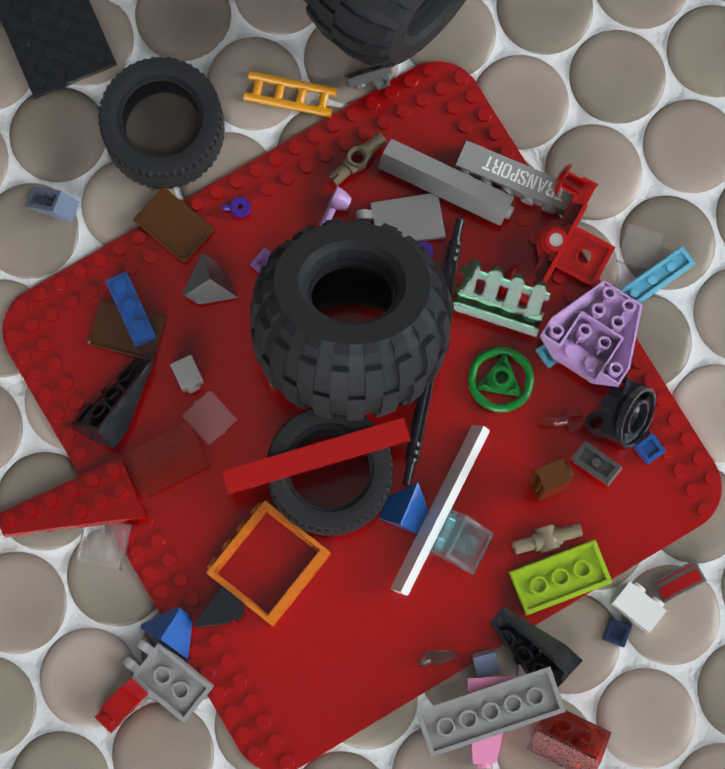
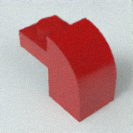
(121, 704)

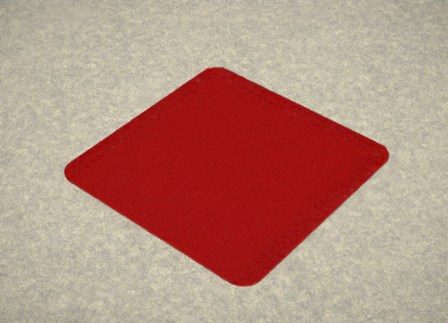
(348, 640)

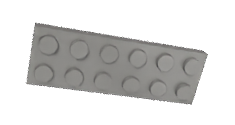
(490, 711)

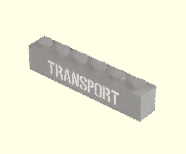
(513, 178)

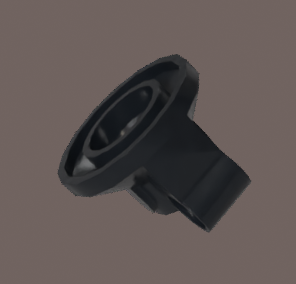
(624, 414)

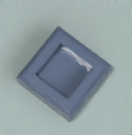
(485, 663)

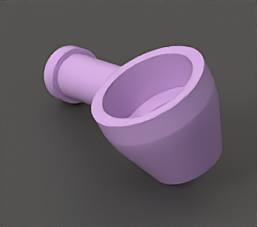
(339, 201)

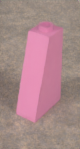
(486, 750)

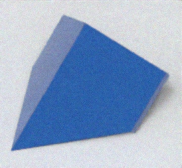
(406, 509)
(172, 630)

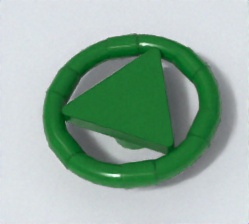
(500, 379)

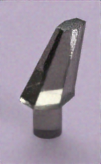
(436, 657)

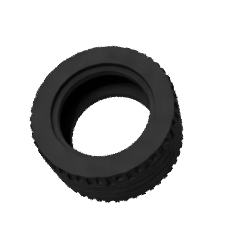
(151, 78)
(336, 520)

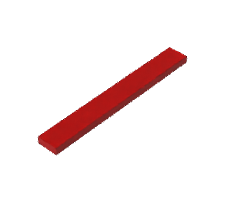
(316, 456)

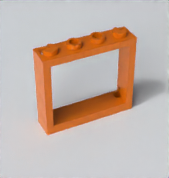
(243, 531)

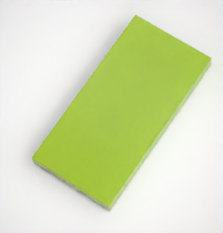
(560, 577)

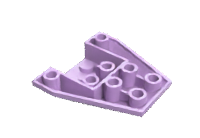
(596, 335)

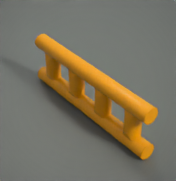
(278, 101)

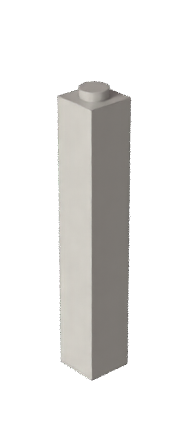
(446, 182)

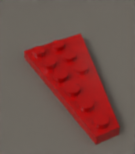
(85, 501)

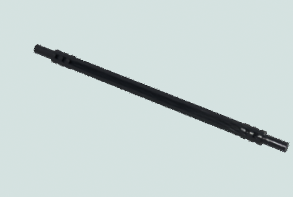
(423, 400)

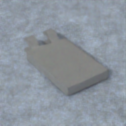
(413, 216)
(168, 679)

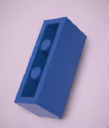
(131, 309)

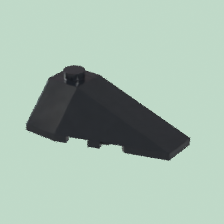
(112, 412)
(534, 647)

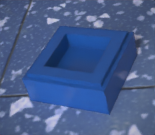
(649, 449)

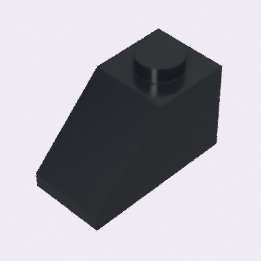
(221, 611)

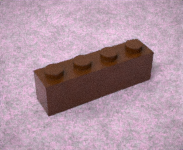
(551, 479)

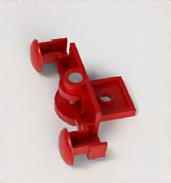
(562, 240)

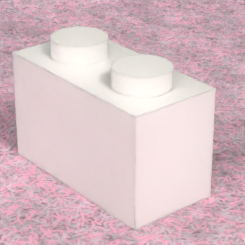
(639, 607)

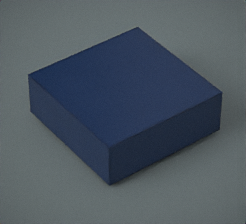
(617, 632)

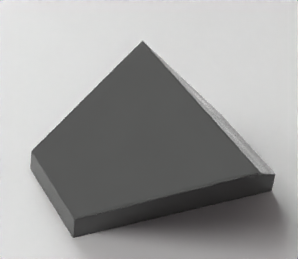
(208, 283)

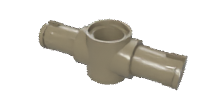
(349, 167)
(547, 538)

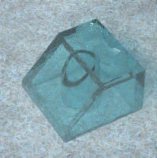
(462, 541)

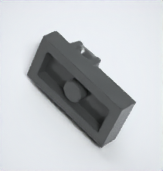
(377, 73)
(596, 463)

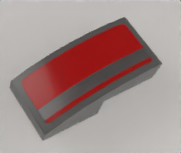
(679, 581)

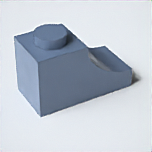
(52, 203)

